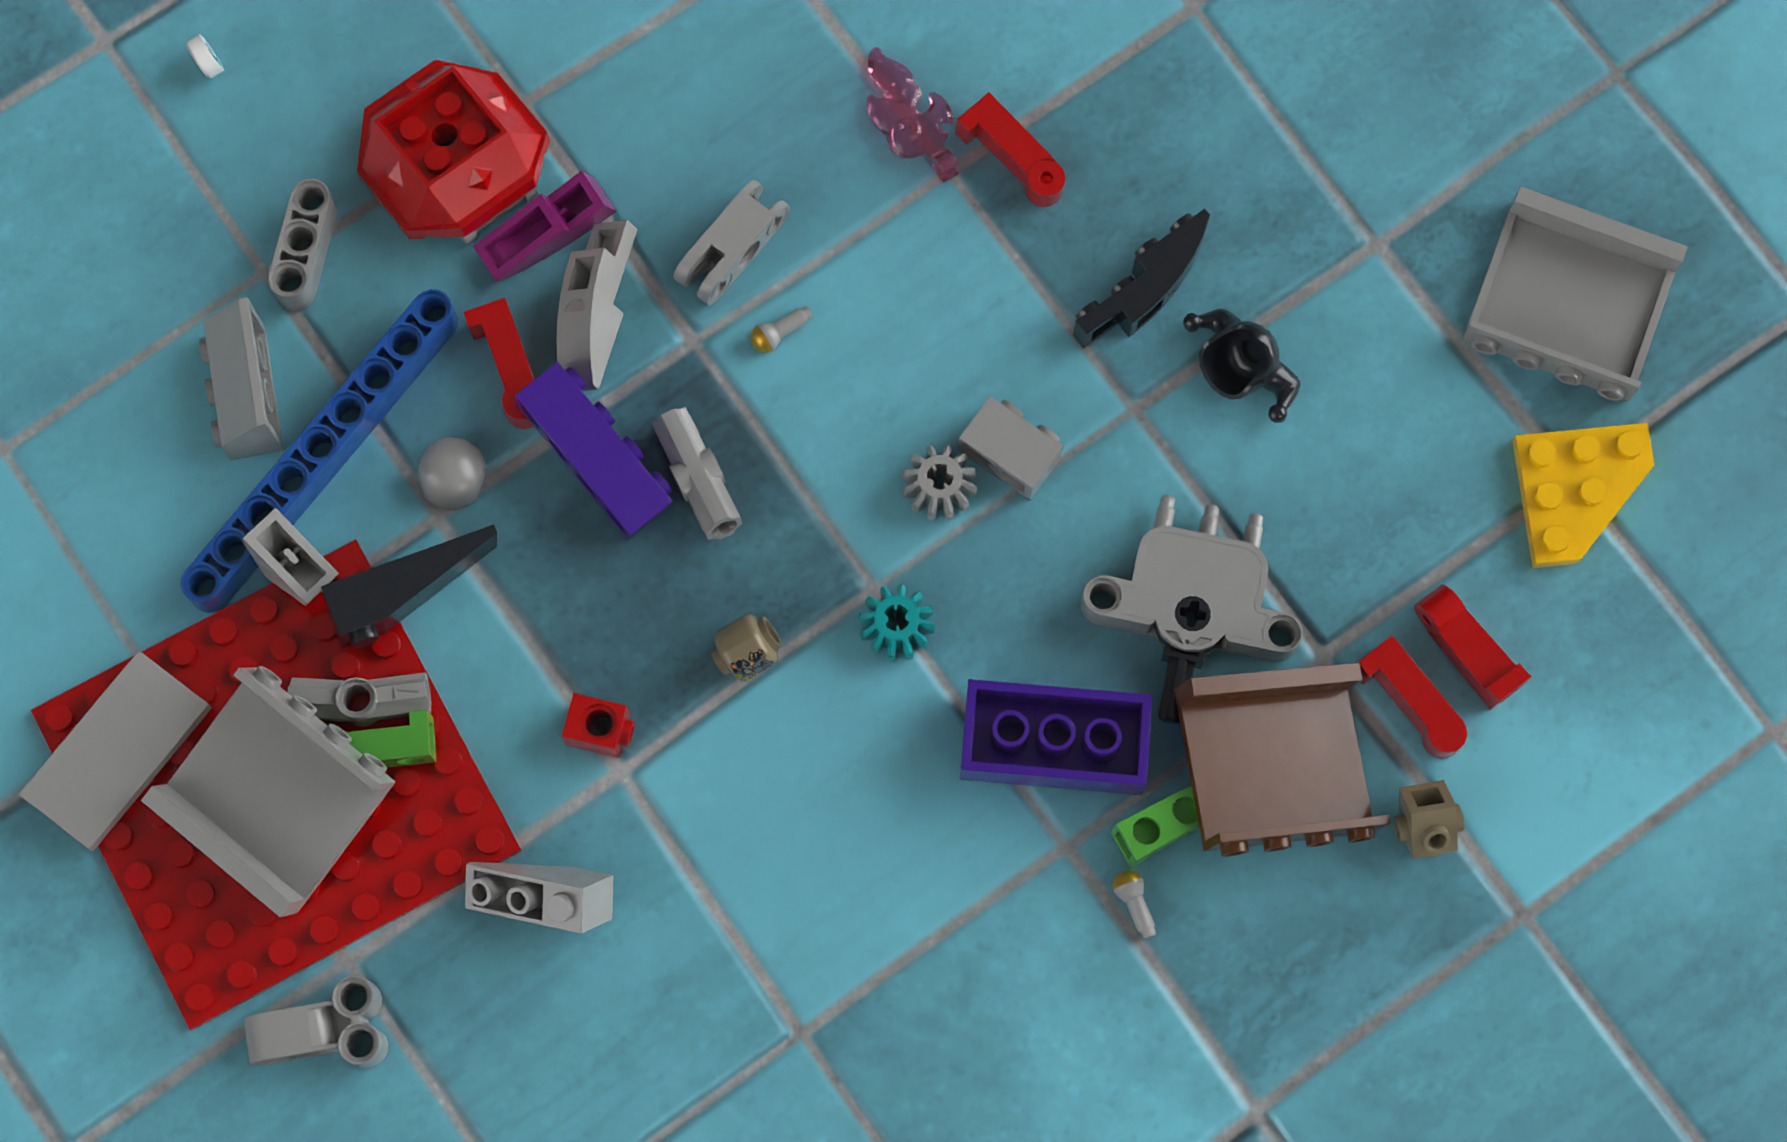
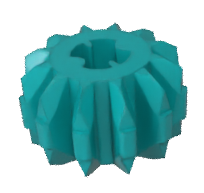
(878, 622)

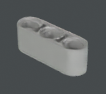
(301, 225)

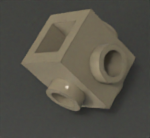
(1428, 819)

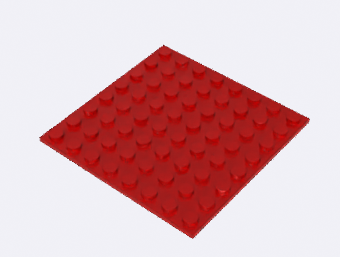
(198, 921)

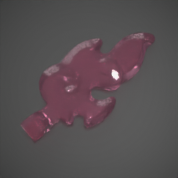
(906, 129)

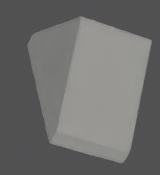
(288, 557)

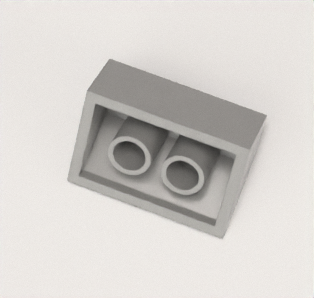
(240, 382)

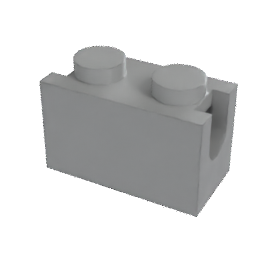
(1011, 446)

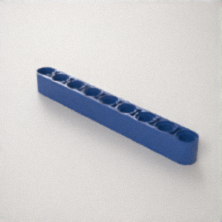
(329, 429)

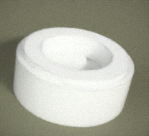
(204, 56)

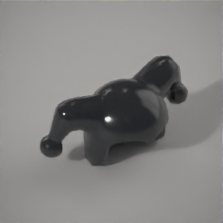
(1243, 359)

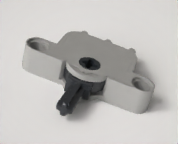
(1201, 574)

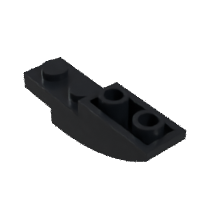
(1158, 274)

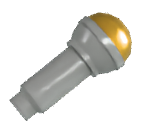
(767, 336)
(1130, 889)

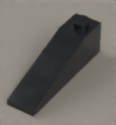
(386, 594)

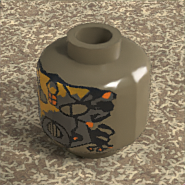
(746, 647)

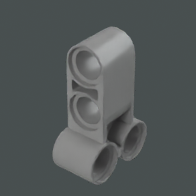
(318, 1029)

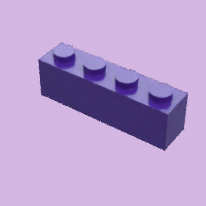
(593, 450)

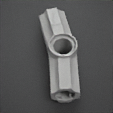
(697, 474)
(388, 697)

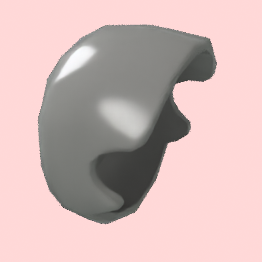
(451, 472)

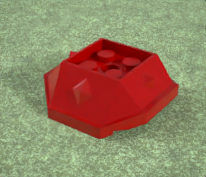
(455, 186)

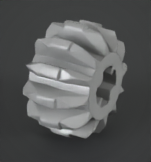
(954, 491)

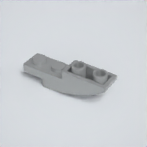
(586, 308)

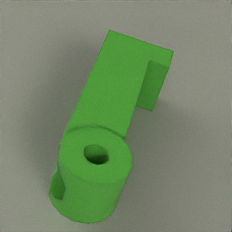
(400, 744)
(1156, 827)

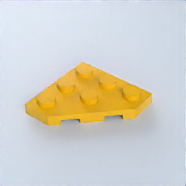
(1577, 485)

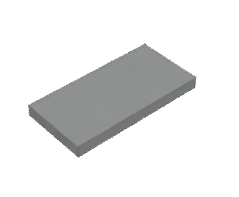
(115, 751)

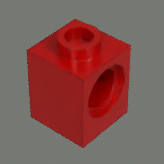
(581, 714)

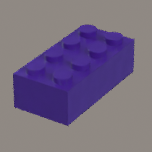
(1056, 737)

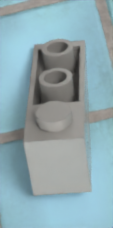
(541, 894)

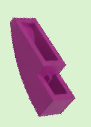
(544, 226)

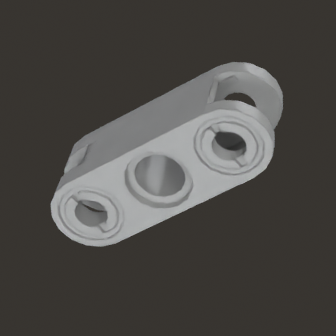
(731, 243)

